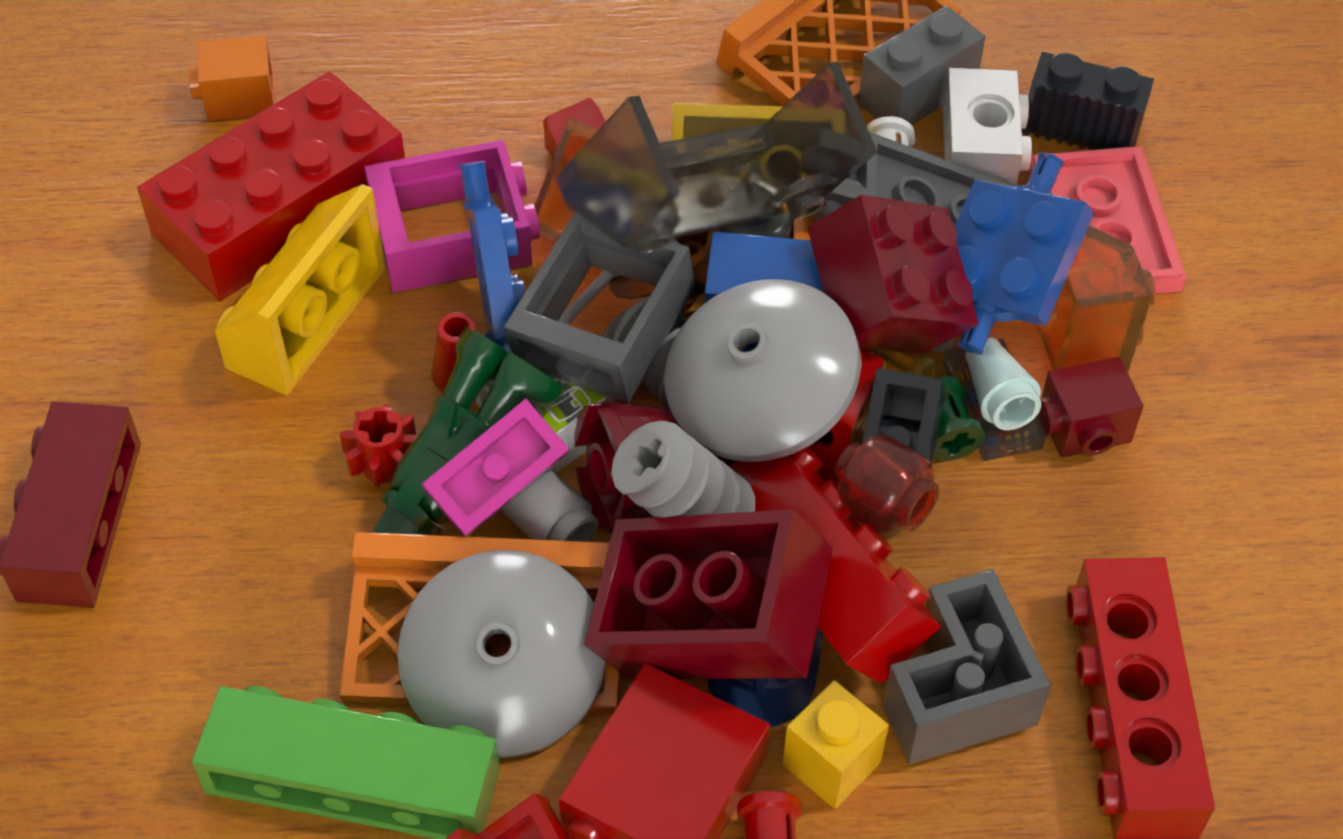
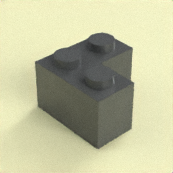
(974, 681)

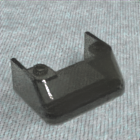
(667, 190)

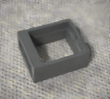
(582, 356)

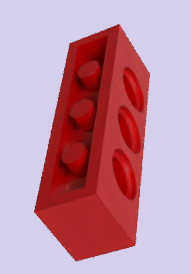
(1142, 799)

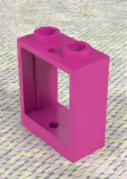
(437, 180)

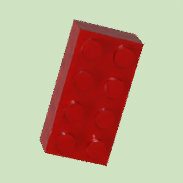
(245, 191)

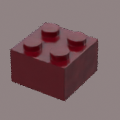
(894, 273)

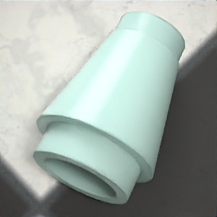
(1003, 387)

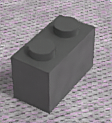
(911, 70)

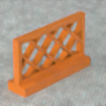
(772, 21)
(410, 563)

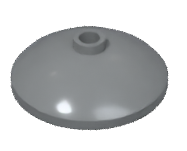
(780, 392)
(530, 692)

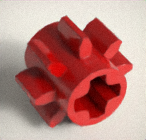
(377, 443)

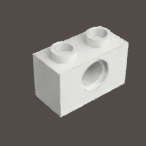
(985, 122)

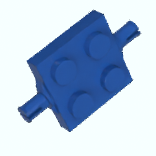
(492, 242)
(1018, 248)

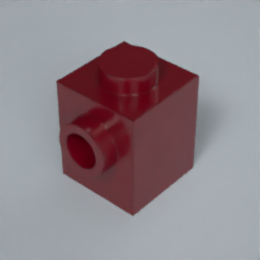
(1090, 407)

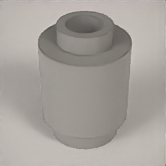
(552, 511)

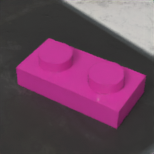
(495, 468)

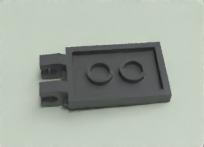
(907, 176)

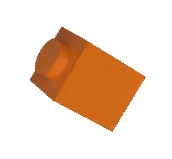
(233, 77)

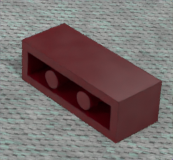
(70, 504)

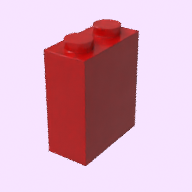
(665, 765)

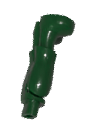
(455, 427)

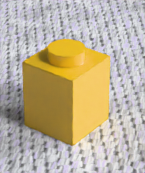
(834, 744)

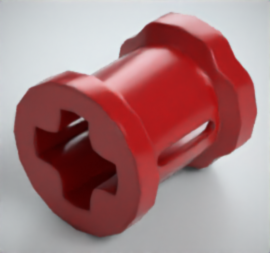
(769, 815)

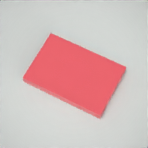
(1124, 205)

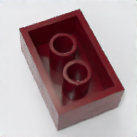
(711, 595)

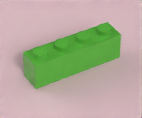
(347, 763)

